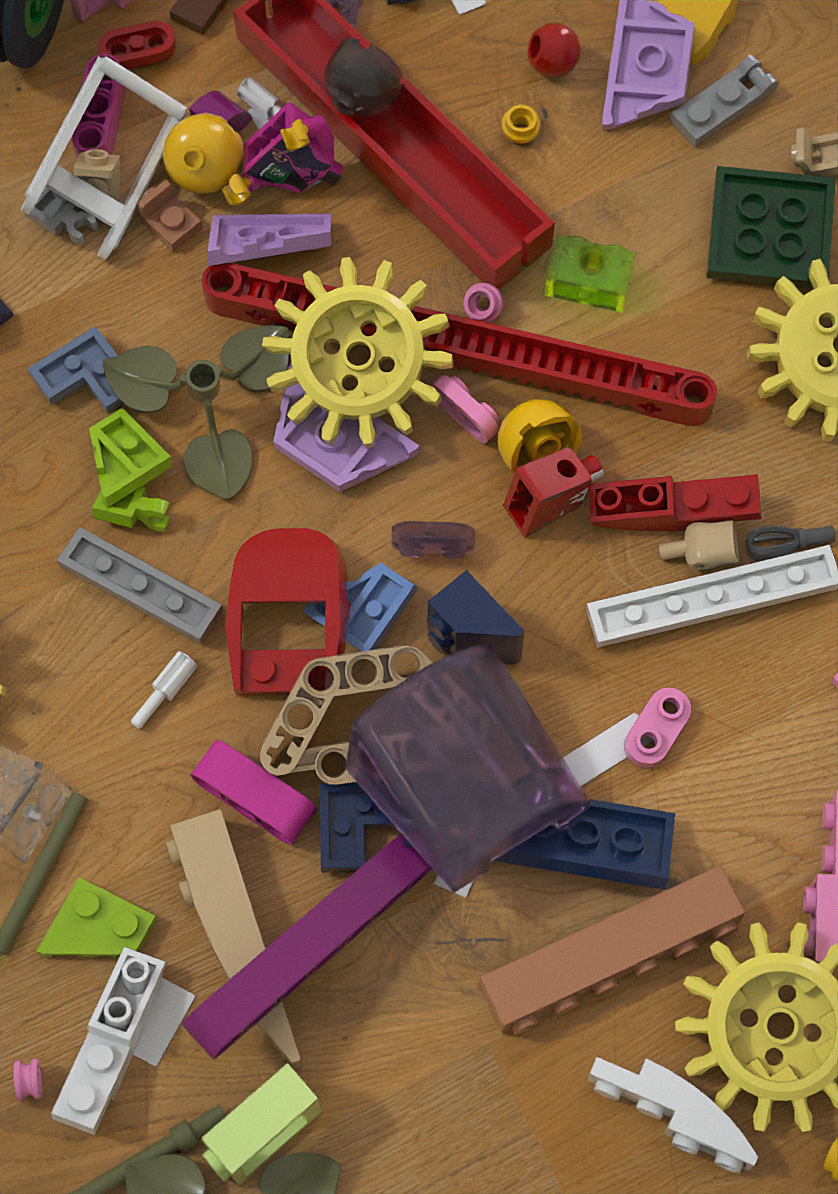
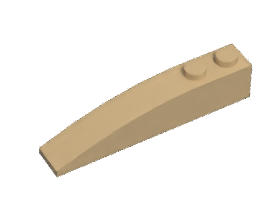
(225, 909)

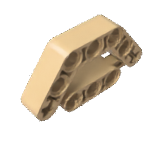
(310, 758)

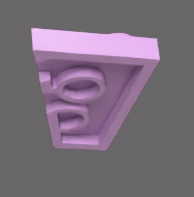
(259, 236)

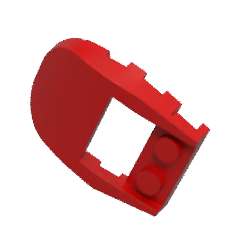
(286, 568)

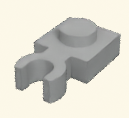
(57, 213)

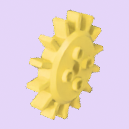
(340, 319)
(798, 347)
(742, 1049)

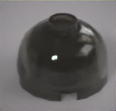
(362, 80)

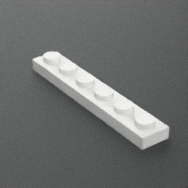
(713, 596)

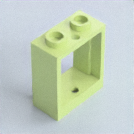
(260, 1126)

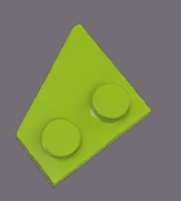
(125, 456)
(96, 925)

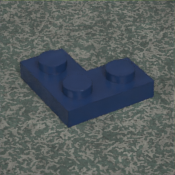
(343, 817)

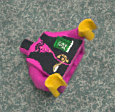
(286, 154)

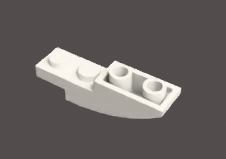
(110, 1041)
(694, 1120)

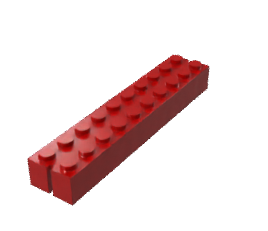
(407, 147)

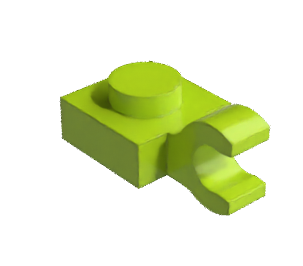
(134, 507)

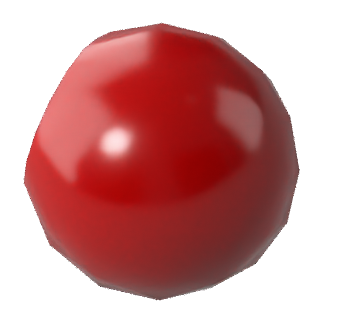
(554, 50)

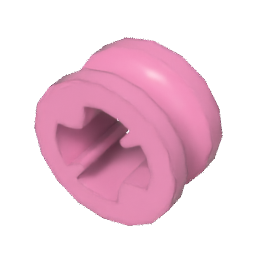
(28, 1079)

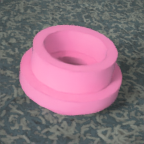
(472, 305)

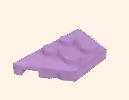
(647, 62)
(346, 460)

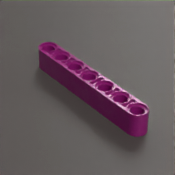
(305, 947)

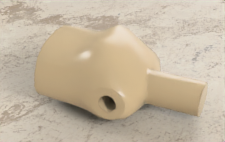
(705, 545)

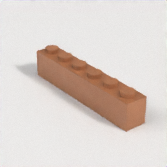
(611, 950)

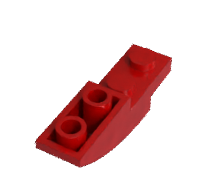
(672, 505)

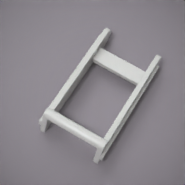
(80, 192)

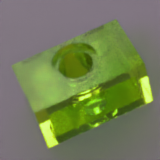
(601, 289)

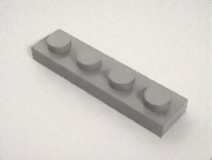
(140, 585)

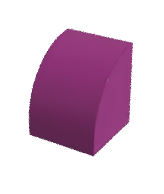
(220, 105)

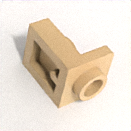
(100, 171)

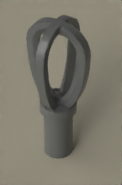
(800, 537)

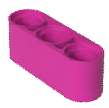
(103, 127)
(253, 792)

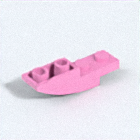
(822, 896)

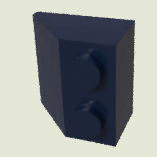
(468, 617)

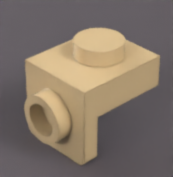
(817, 154)

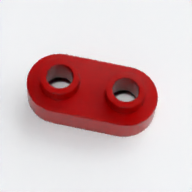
(137, 44)

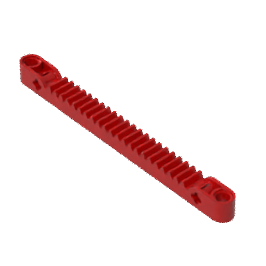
(493, 349)

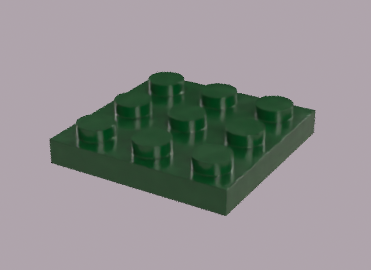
(769, 225)

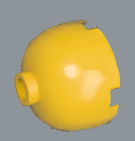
(203, 153)
(536, 431)

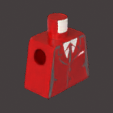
(549, 489)

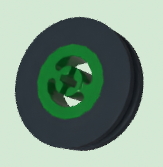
(27, 29)

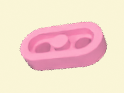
(473, 417)
(659, 726)

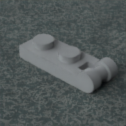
(723, 101)

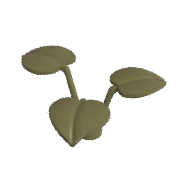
(147, 373)
(286, 1175)

